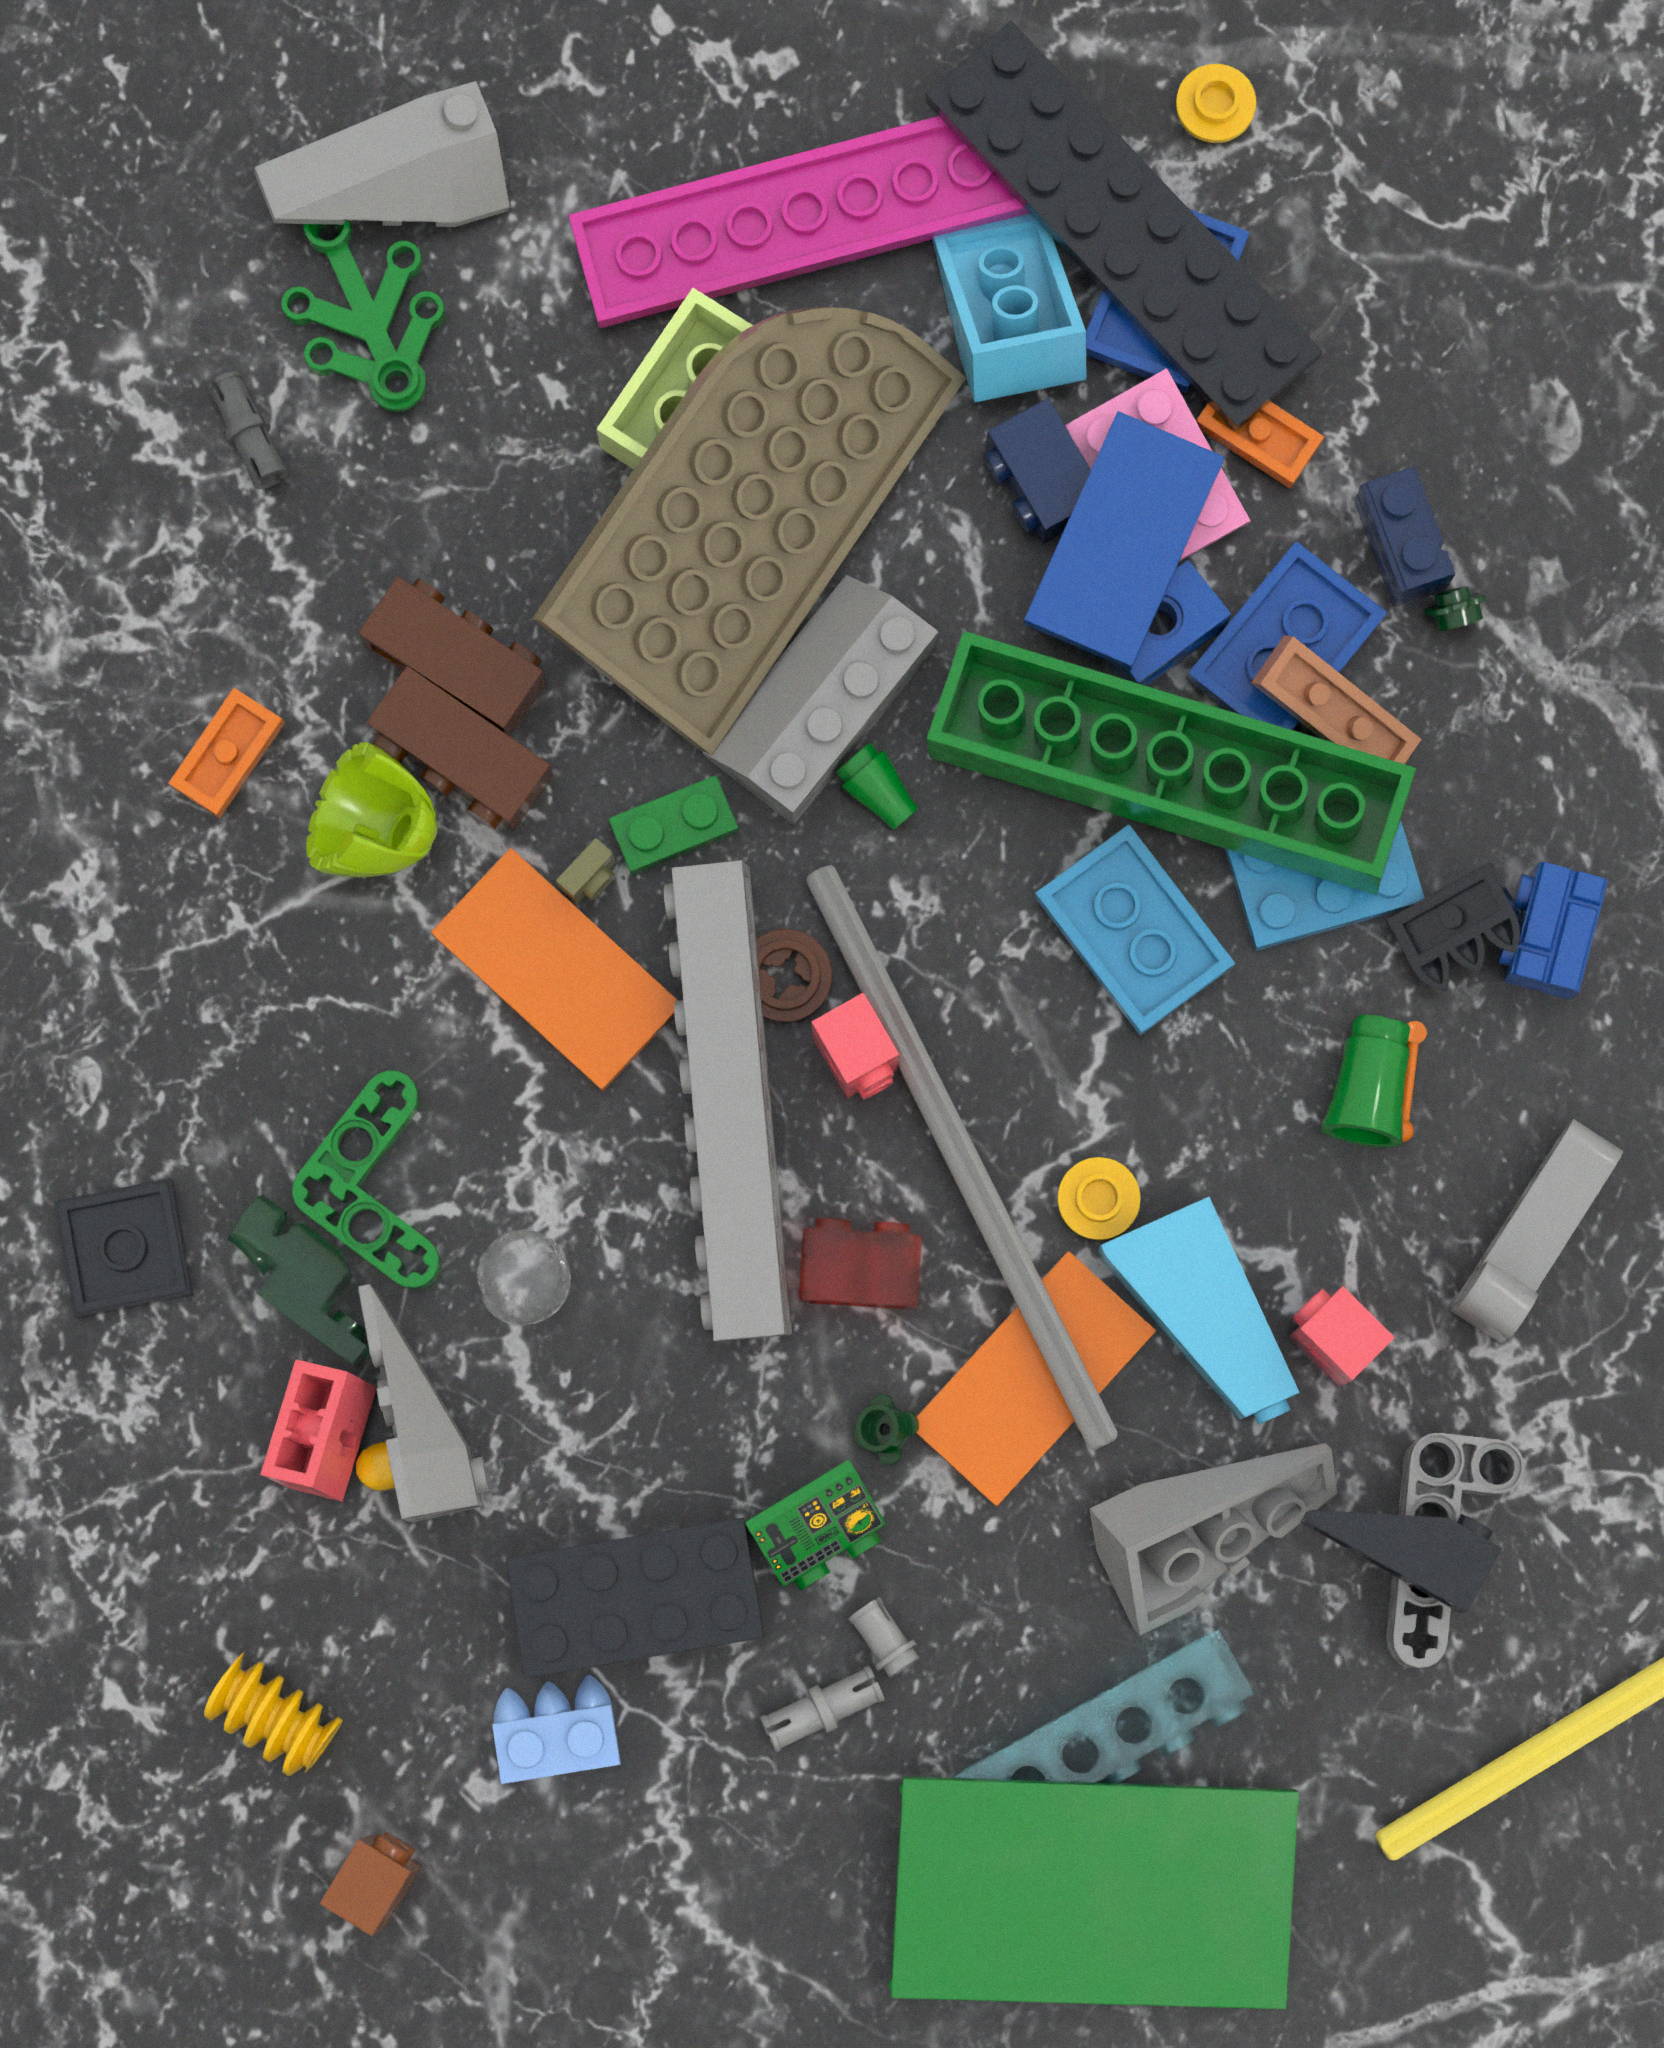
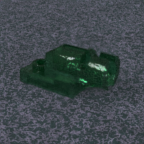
(304, 1276)

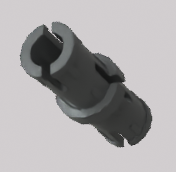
(247, 430)

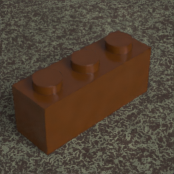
(454, 653)
(459, 751)

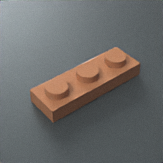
(1331, 703)

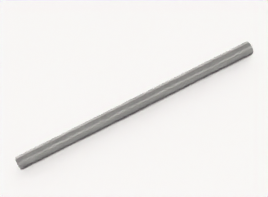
(964, 1161)

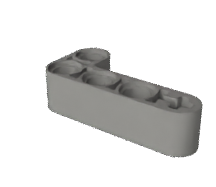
(1536, 1232)
(1444, 1494)

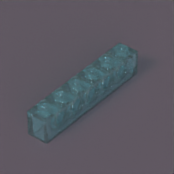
(1204, 1661)

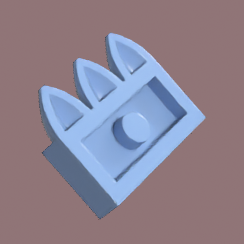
(556, 1737)

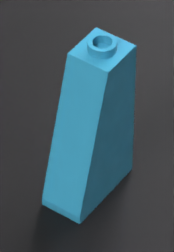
(1202, 1301)

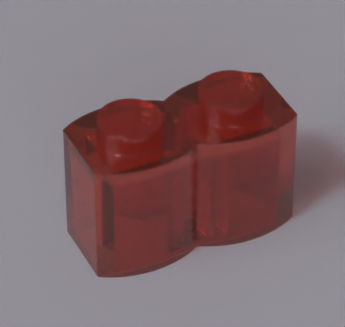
(860, 1267)

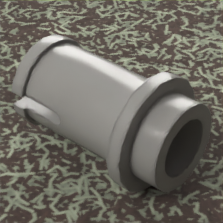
(884, 1638)

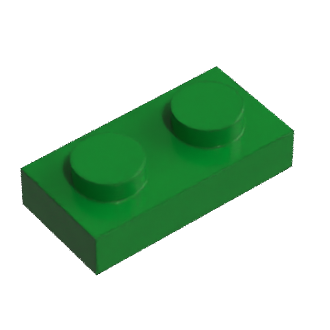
(673, 825)

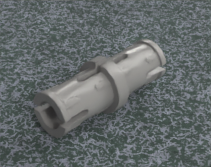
(822, 1708)

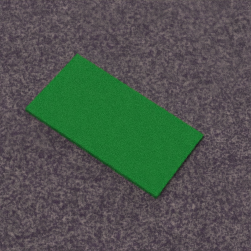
(1093, 1893)

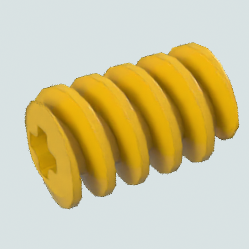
(270, 1717)

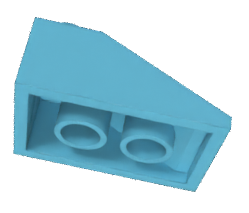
(1011, 308)

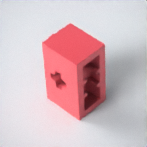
(856, 1047)
(1339, 1334)
(318, 1430)

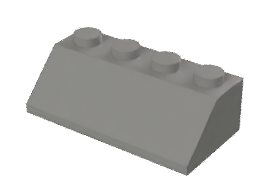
(824, 696)

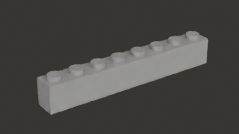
(729, 1100)

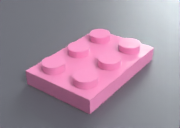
(1162, 406)

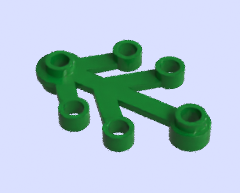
(368, 321)

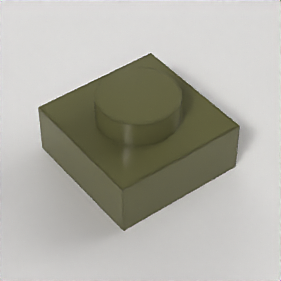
(588, 873)

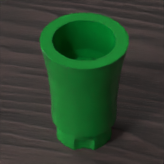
(1370, 1084)

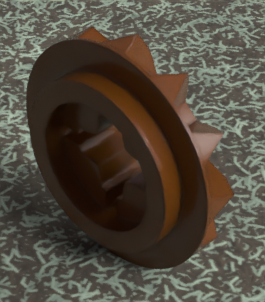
(811, 966)

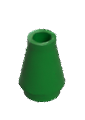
(876, 785)

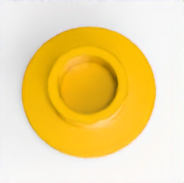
(1215, 103)
(1098, 1198)

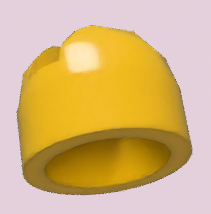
(374, 1467)

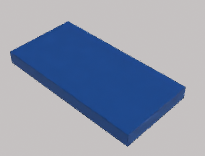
(1123, 540)

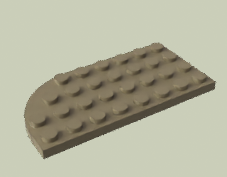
(747, 510)

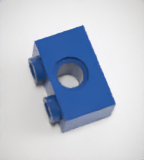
(1196, 619)

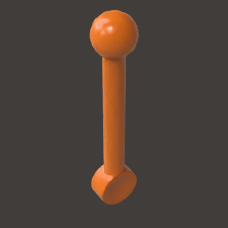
(1416, 1036)

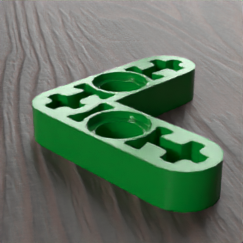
(350, 1175)

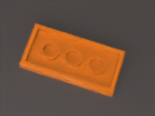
(556, 969)
(1004, 1401)

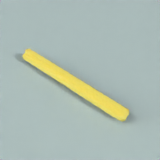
(1522, 1762)

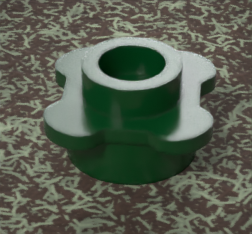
(1456, 608)
(869, 1429)

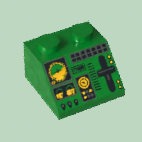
(817, 1525)

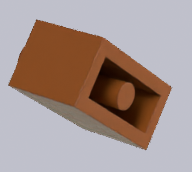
(372, 1882)

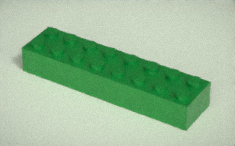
(1170, 762)

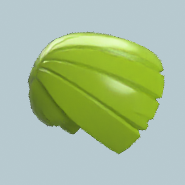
(370, 817)

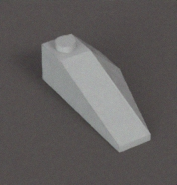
(410, 164)
(428, 1452)
(1189, 1529)

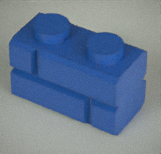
(1555, 929)

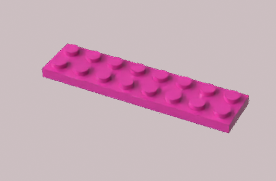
(784, 219)

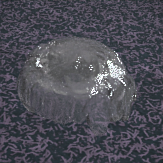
(523, 1277)

